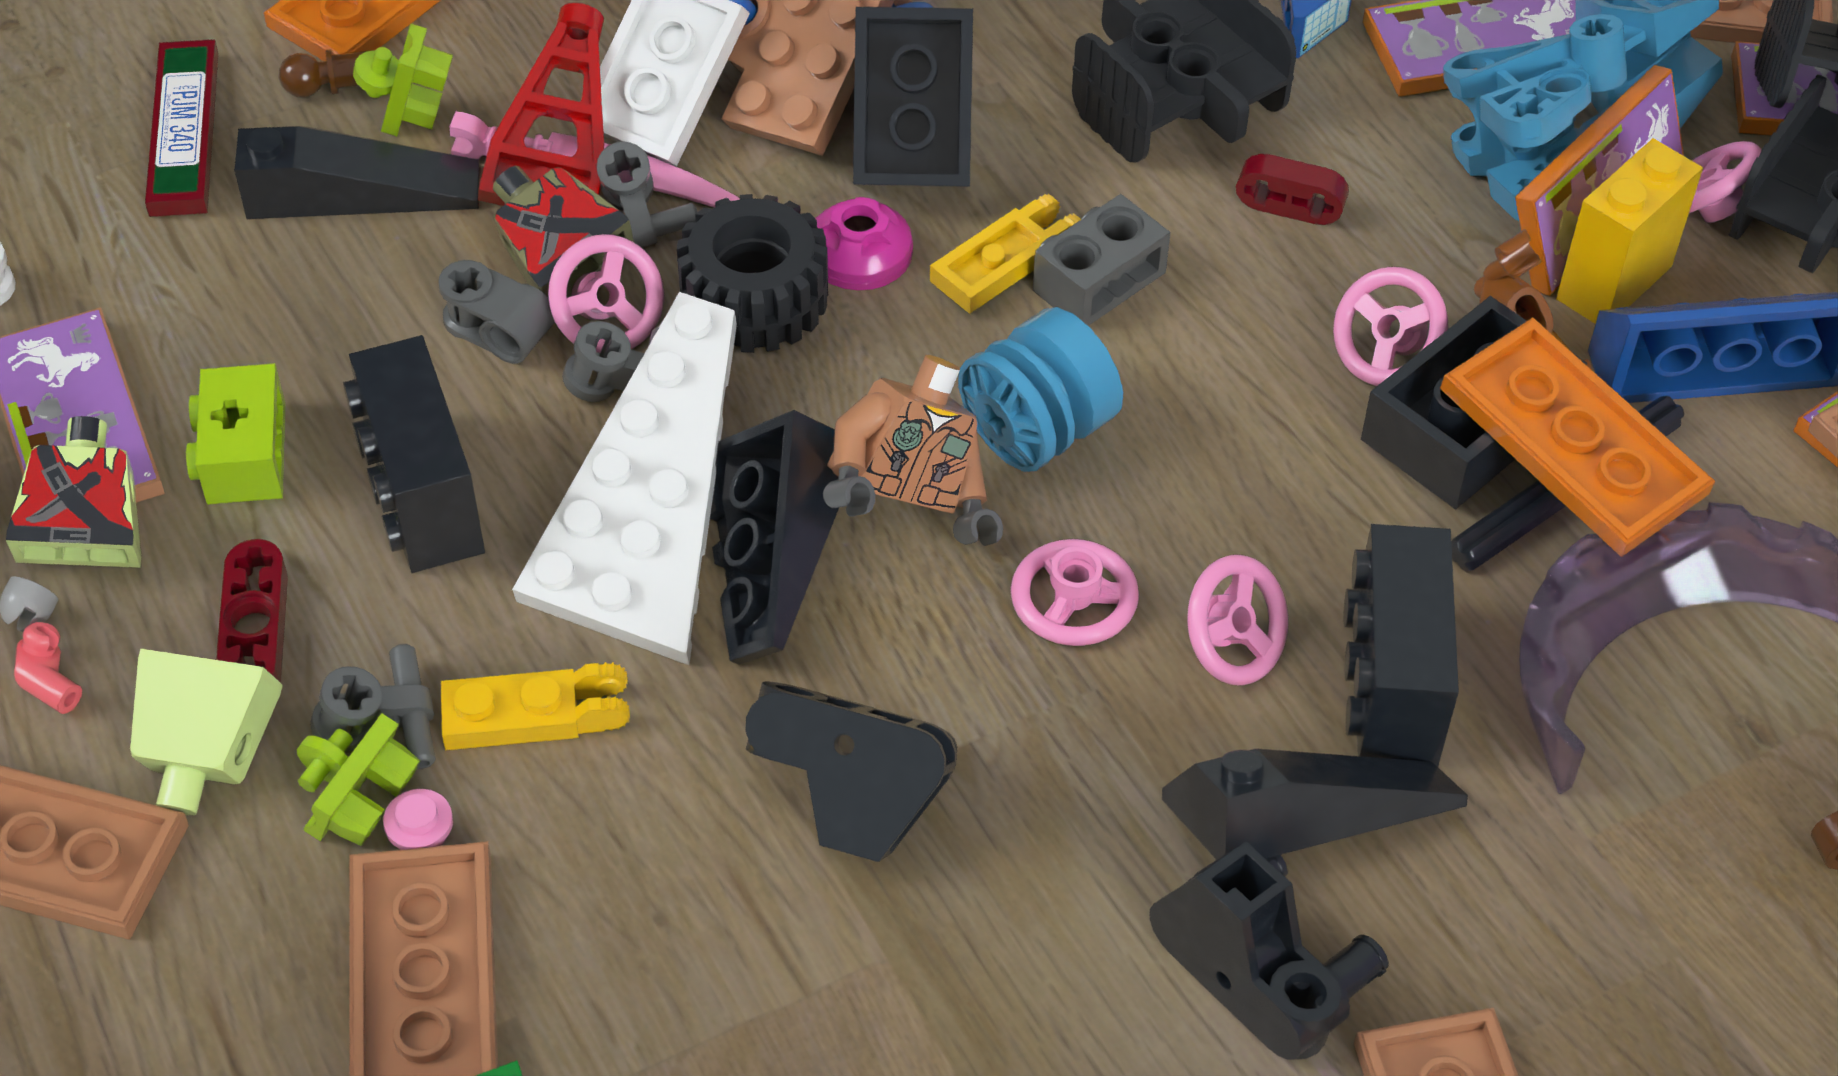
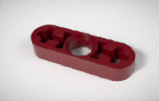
(240, 600)

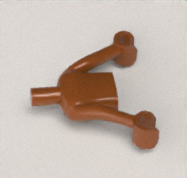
(1503, 282)

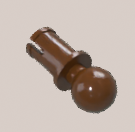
(304, 75)

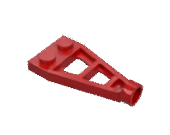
(571, 48)

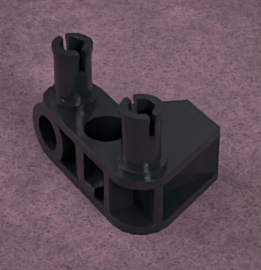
(863, 797)
(1244, 944)

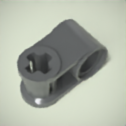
(494, 311)

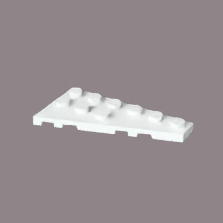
(639, 510)

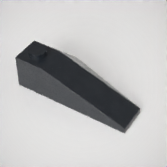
(336, 173)
(770, 527)
(1303, 798)

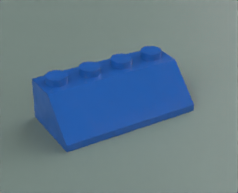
(1718, 347)

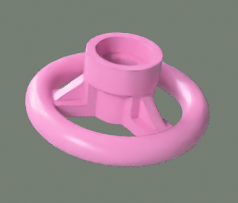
(1720, 187)
(584, 291)
(1412, 322)
(1077, 578)
(1232, 620)

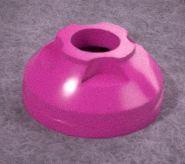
(870, 256)

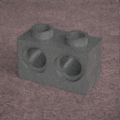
(1101, 260)

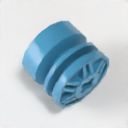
(1041, 388)

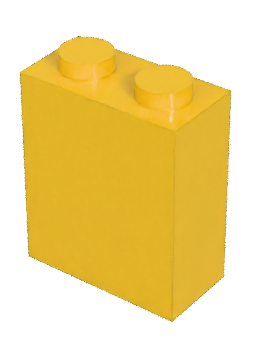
(1629, 231)

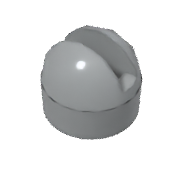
(28, 601)

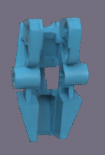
(1533, 90)

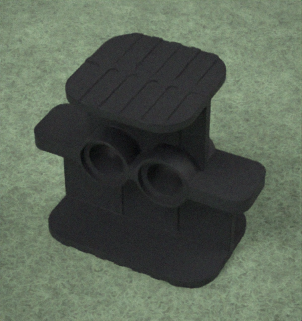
(1792, 40)
(1182, 63)
(1797, 179)

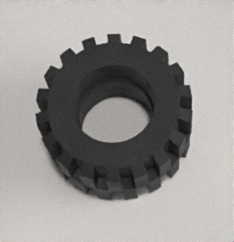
(761, 264)

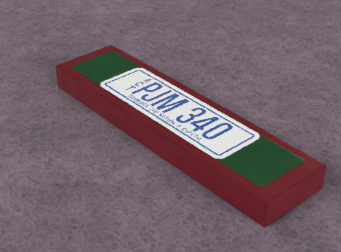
(182, 128)

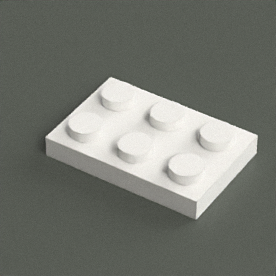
(666, 70)

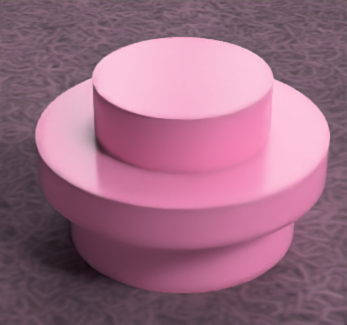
(418, 819)

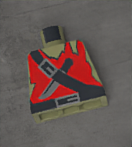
(550, 217)

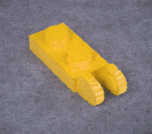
(998, 254)
(532, 706)

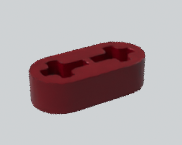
(1292, 189)

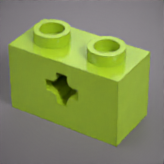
(238, 434)

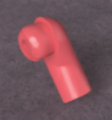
(38, 668)

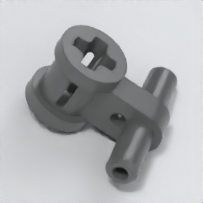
(633, 195)
(613, 364)
(365, 699)

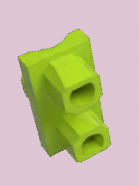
(384, 74)
(340, 804)

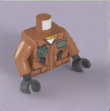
(915, 450)

